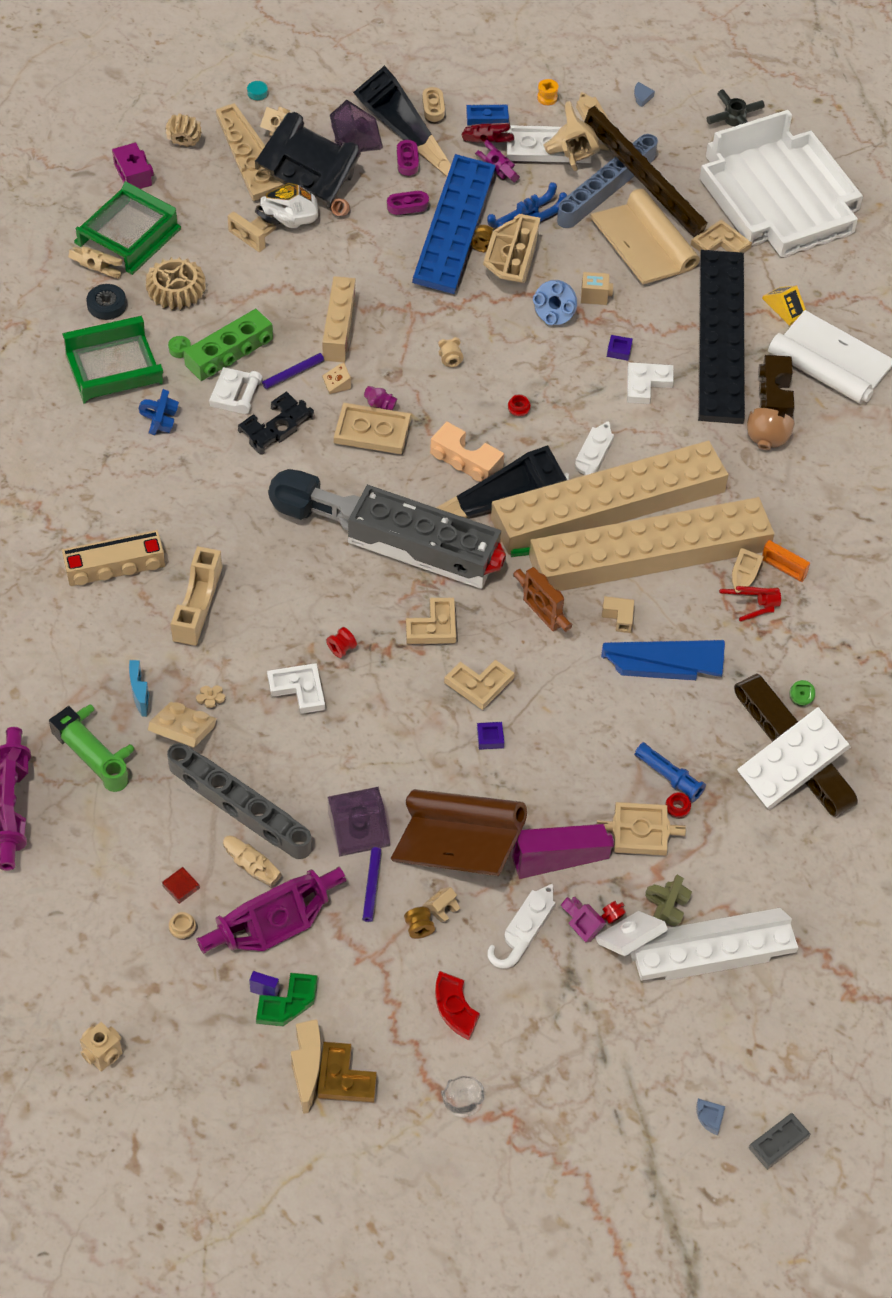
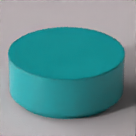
(257, 90)

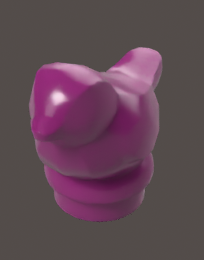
(380, 398)

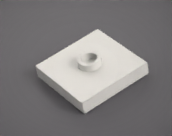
(631, 933)

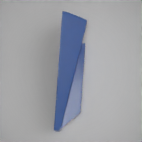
(666, 658)

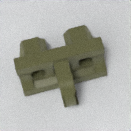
(666, 897)

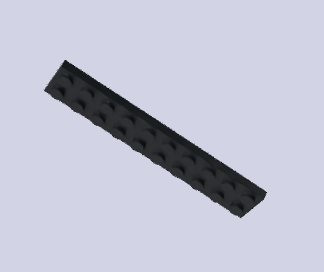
(721, 337)

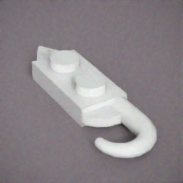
(594, 450)
(525, 926)

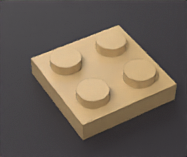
(182, 724)

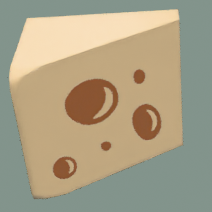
(337, 379)

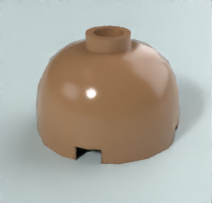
(768, 428)

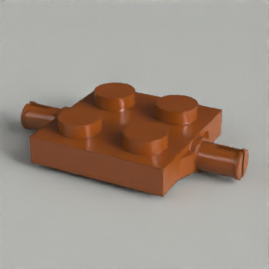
(543, 598)

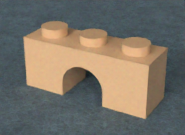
(449, 446)

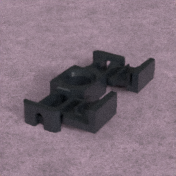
(264, 436)

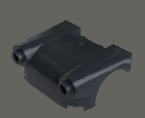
(308, 159)

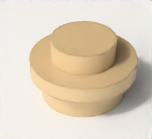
(182, 925)

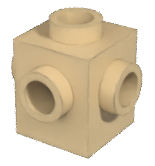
(273, 118)
(101, 1046)

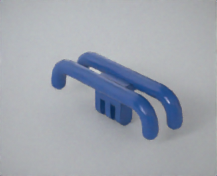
(530, 207)

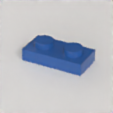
(487, 114)

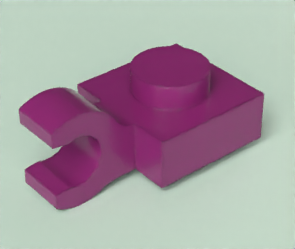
(585, 919)

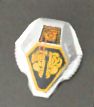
(299, 209)

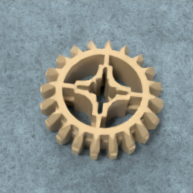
(175, 283)

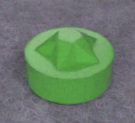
(177, 345)
(802, 693)

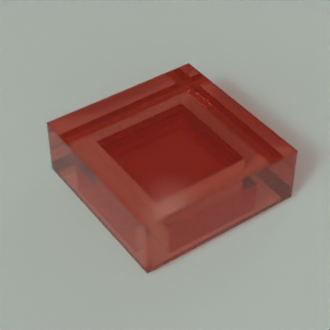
(180, 885)

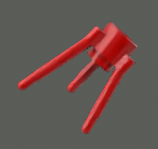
(766, 597)

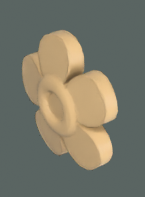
(210, 696)

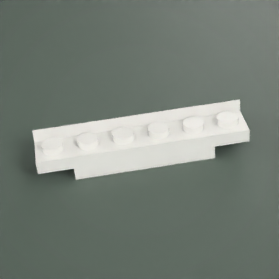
(716, 945)

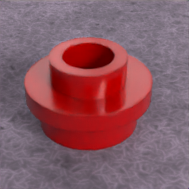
(519, 405)
(678, 799)
(613, 912)

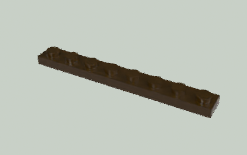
(645, 172)

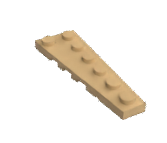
(246, 148)

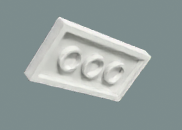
(529, 145)
(793, 758)

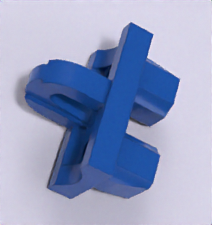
(163, 405)

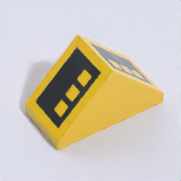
(786, 303)

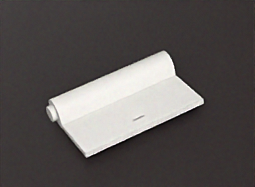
(832, 356)

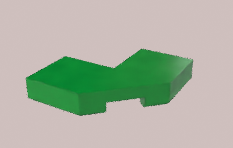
(282, 1010)

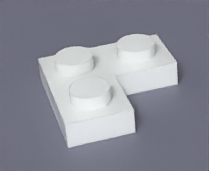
(643, 377)
(301, 680)

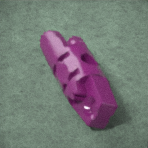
(503, 167)

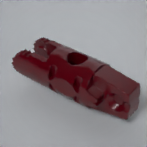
(491, 132)

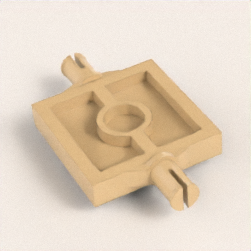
(641, 828)

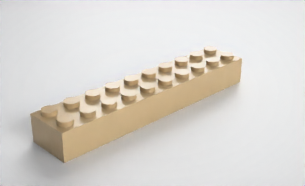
(610, 495)
(651, 544)

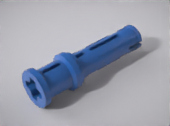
(678, 777)

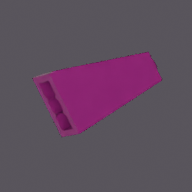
(560, 848)

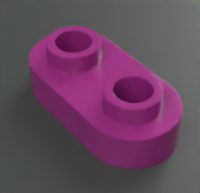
(407, 157)
(407, 202)

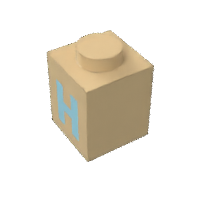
(595, 288)

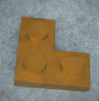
(338, 1081)

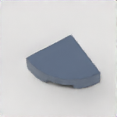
(643, 94)
(710, 1115)

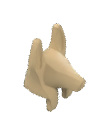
(574, 139)

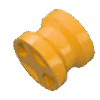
(547, 92)

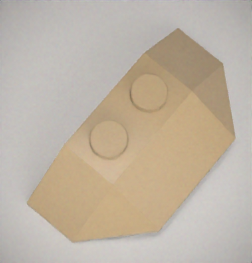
(513, 248)

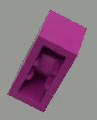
(133, 165)

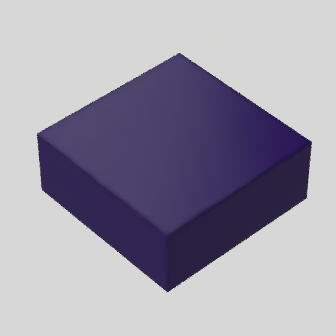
(619, 347)
(490, 735)
(264, 984)

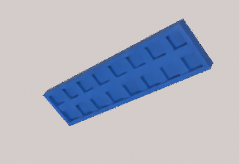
(454, 224)

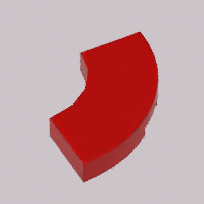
(453, 1006)

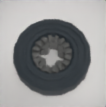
(107, 293)

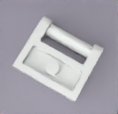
(228, 389)

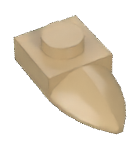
(745, 568)

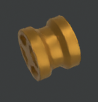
(482, 238)
(419, 922)

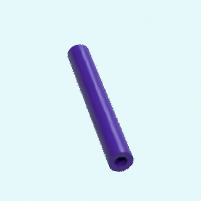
(293, 370)
(371, 887)

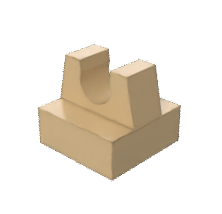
(440, 900)

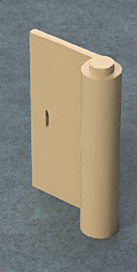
(646, 238)

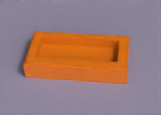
(785, 561)

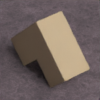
(621, 610)

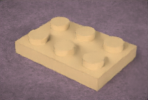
(372, 428)

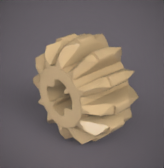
(183, 130)

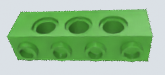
(228, 344)

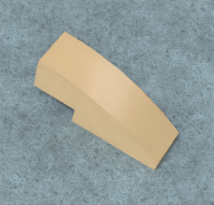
(307, 1062)

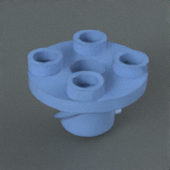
(555, 302)

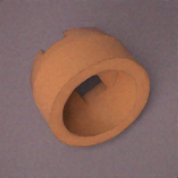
(337, 206)

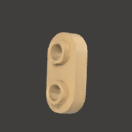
(433, 104)

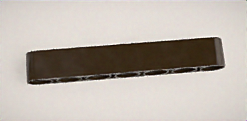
(775, 720)

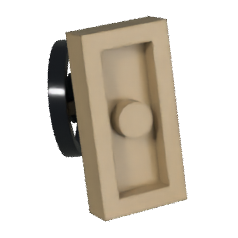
(254, 232)

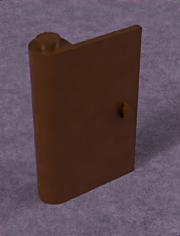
(460, 832)

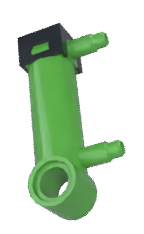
(68, 729)

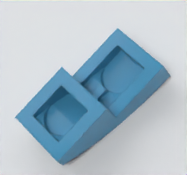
(139, 689)

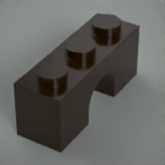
(776, 374)

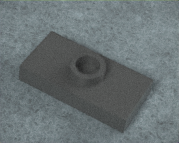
(779, 1141)

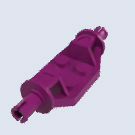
(13, 769)
(273, 914)

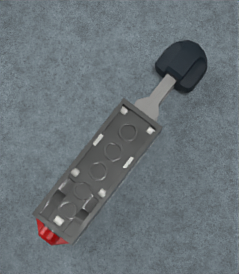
(397, 527)

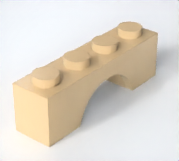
(203, 579)

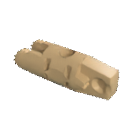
(96, 260)
(251, 861)

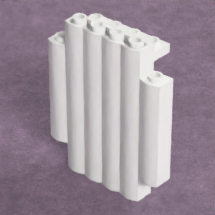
(780, 185)

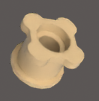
(450, 352)

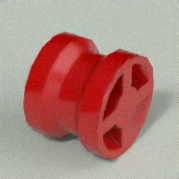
(341, 642)

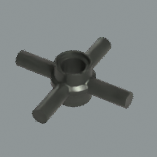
(735, 110)

